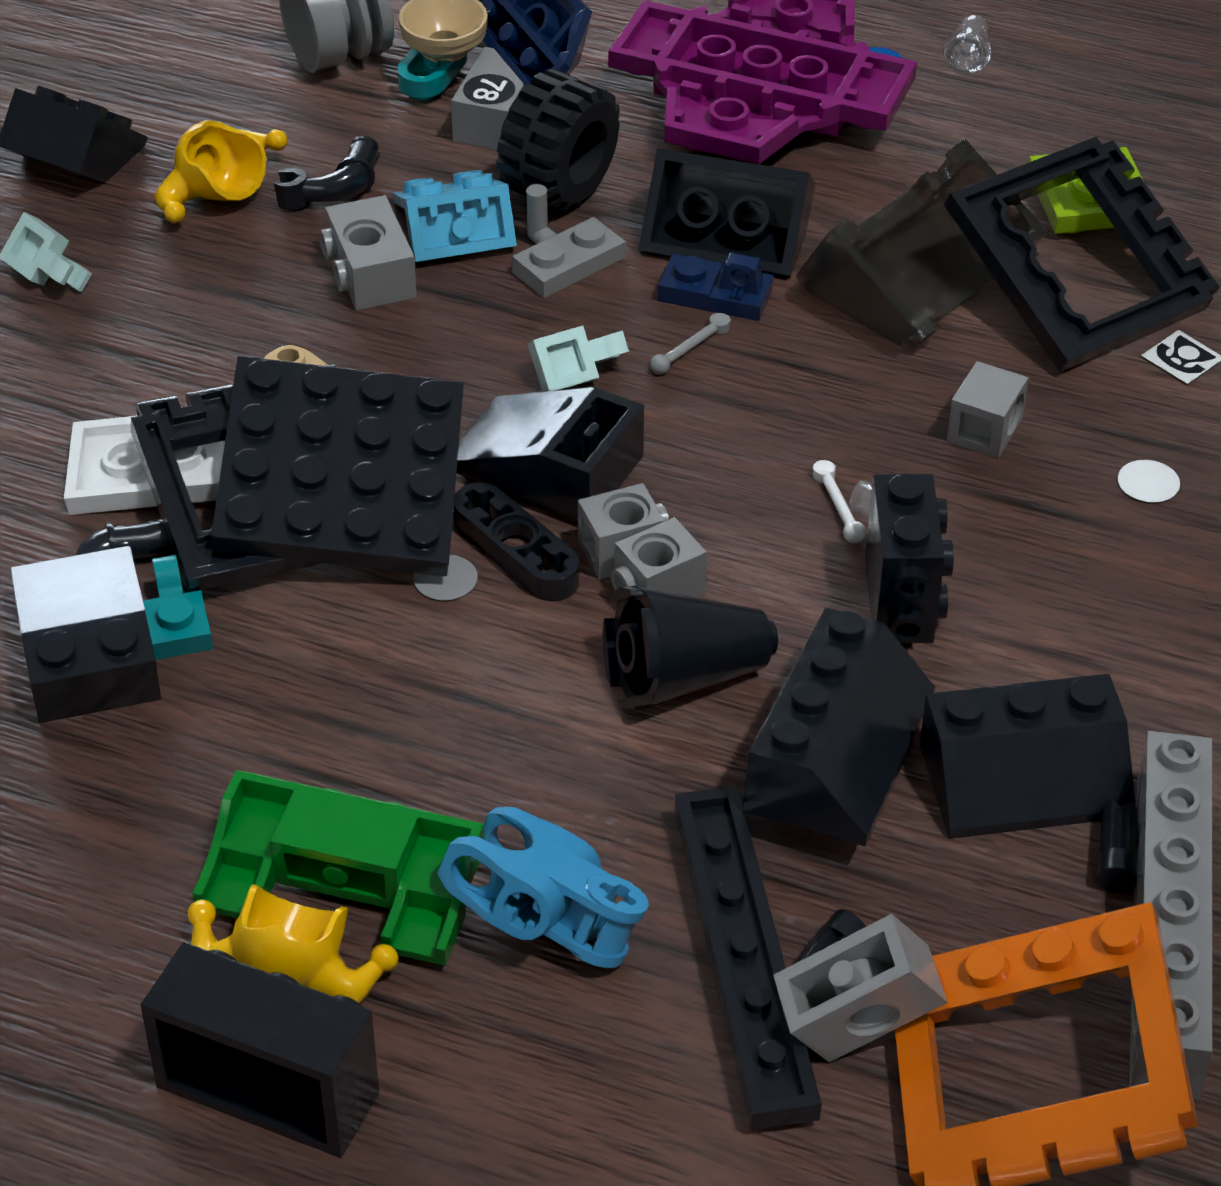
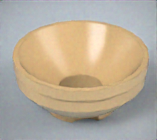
(443, 27)

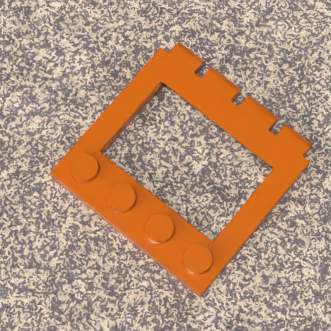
(1078, 1131)

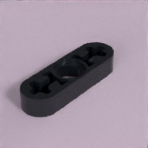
(521, 562)

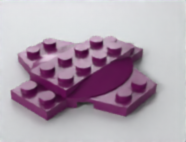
(760, 73)

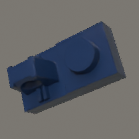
(710, 286)

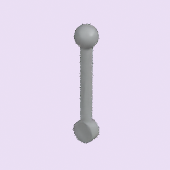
(718, 324)

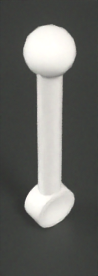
(825, 473)

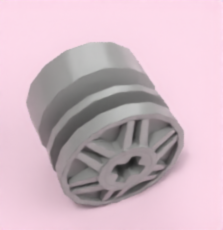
(329, 29)

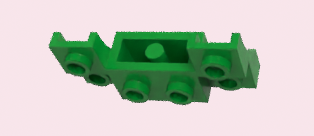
(342, 849)

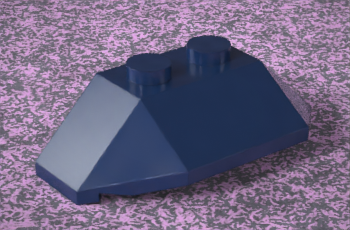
(537, 34)

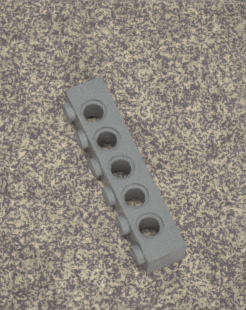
(1177, 879)

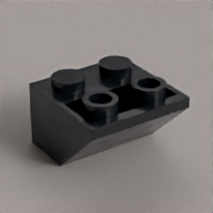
(69, 134)

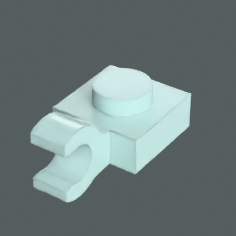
(37, 253)
(570, 359)

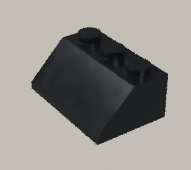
(725, 207)
(1027, 754)

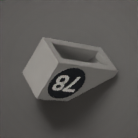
(484, 101)

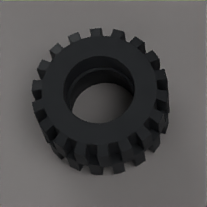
(559, 137)

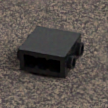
(908, 556)

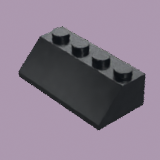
(838, 730)

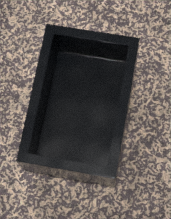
(262, 1048)

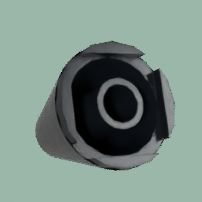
(680, 644)

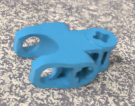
(547, 888)

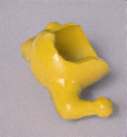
(216, 165)
(294, 942)

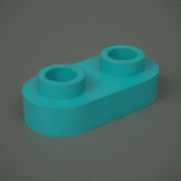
(425, 78)

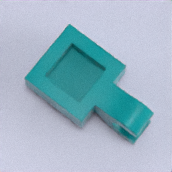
(176, 618)

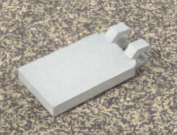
(109, 474)

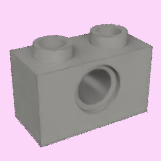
(369, 253)
(860, 988)

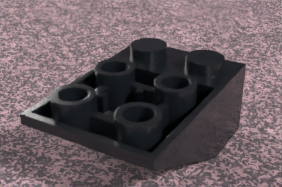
(554, 445)

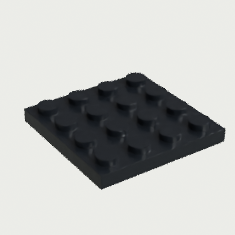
(339, 466)

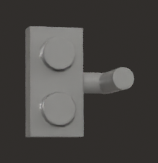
(565, 256)

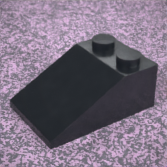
(85, 634)

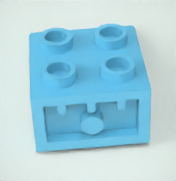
(457, 216)

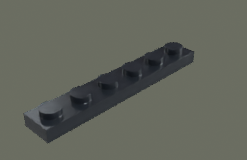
(744, 957)

